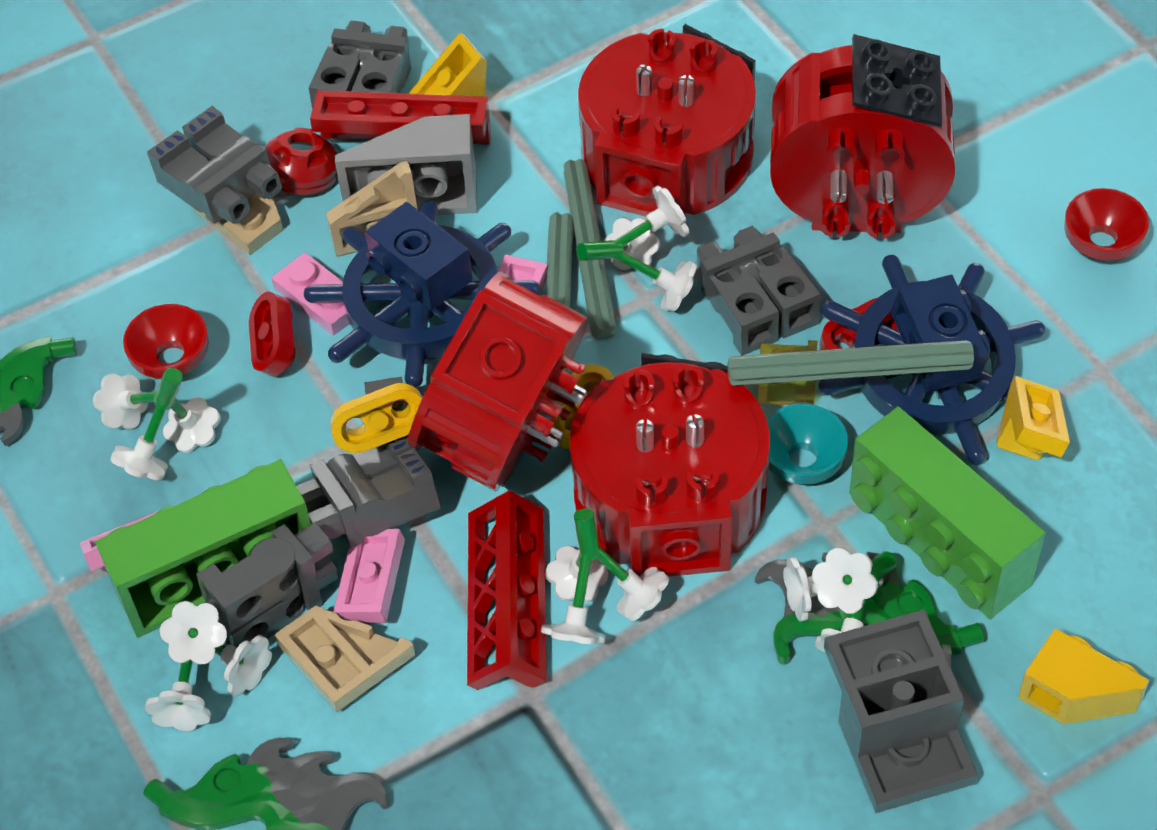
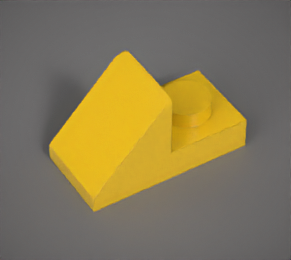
(456, 72)
(1033, 421)

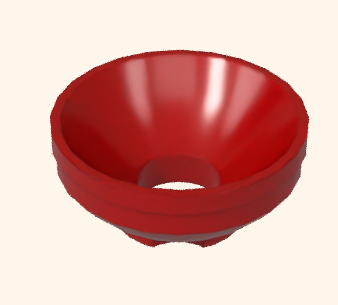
(306, 170)
(1109, 213)
(162, 329)

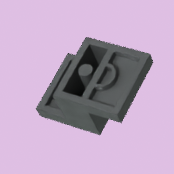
(900, 711)

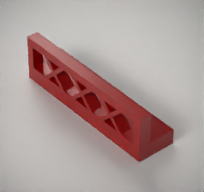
(374, 114)
(518, 591)

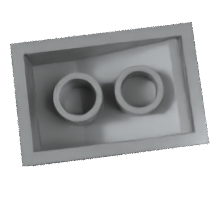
(438, 157)

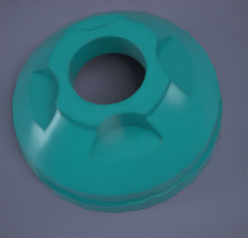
(809, 429)

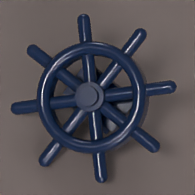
(429, 268)
(929, 314)

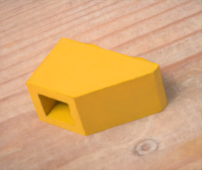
(1080, 683)

